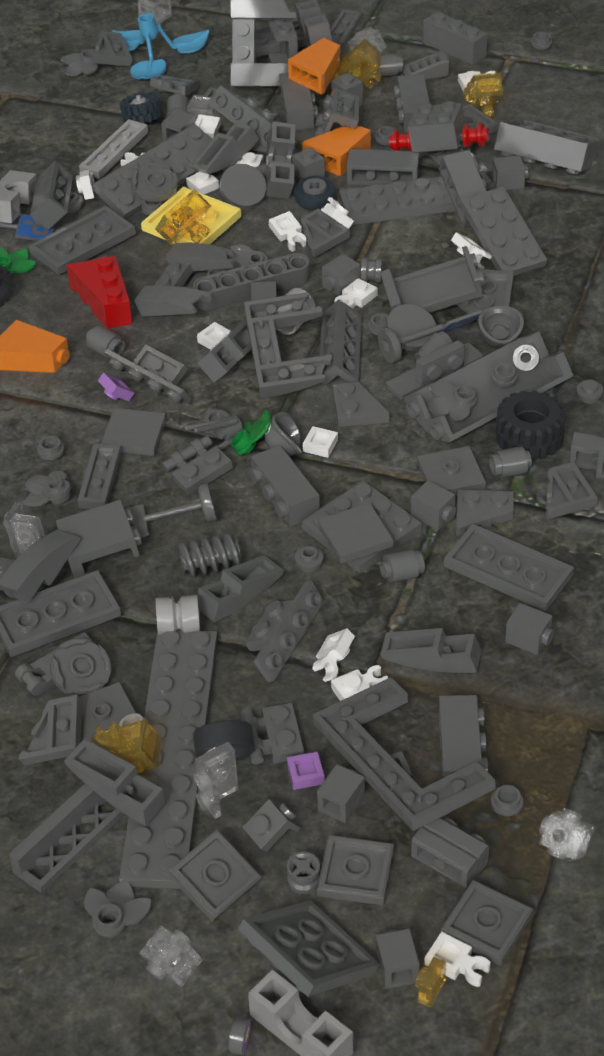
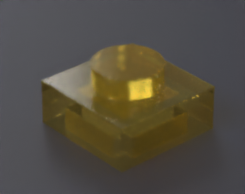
(431, 981)

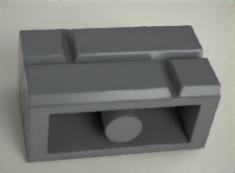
(450, 850)

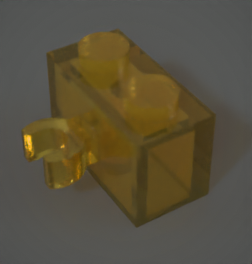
(361, 63)
(484, 91)
(185, 218)
(133, 742)

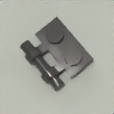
(202, 469)
(281, 730)

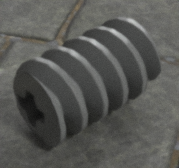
(208, 554)

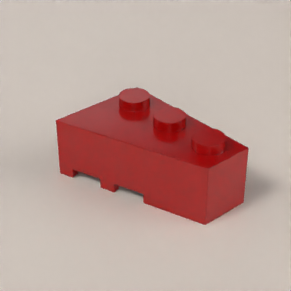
(102, 289)

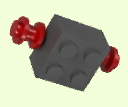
(438, 129)

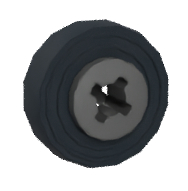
(314, 192)

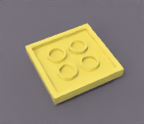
(217, 219)

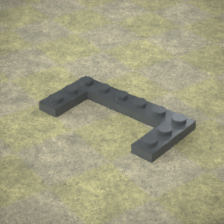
(413, 804)

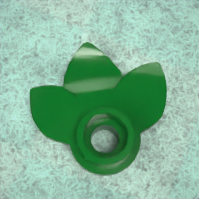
(17, 261)
(246, 438)

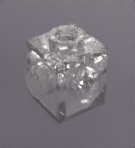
(372, 36)
(565, 834)
(170, 956)

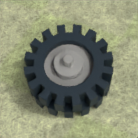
(141, 107)

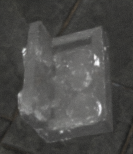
(22, 529)
(215, 777)

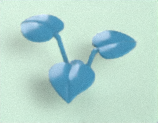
(147, 31)

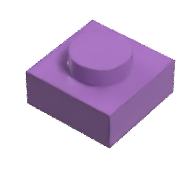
(115, 387)
(305, 770)

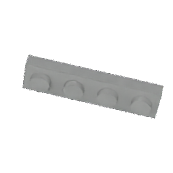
(114, 148)

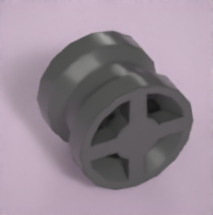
(371, 269)
(303, 864)

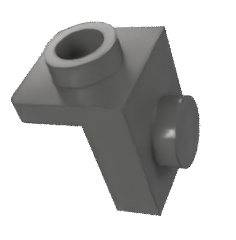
(270, 824)

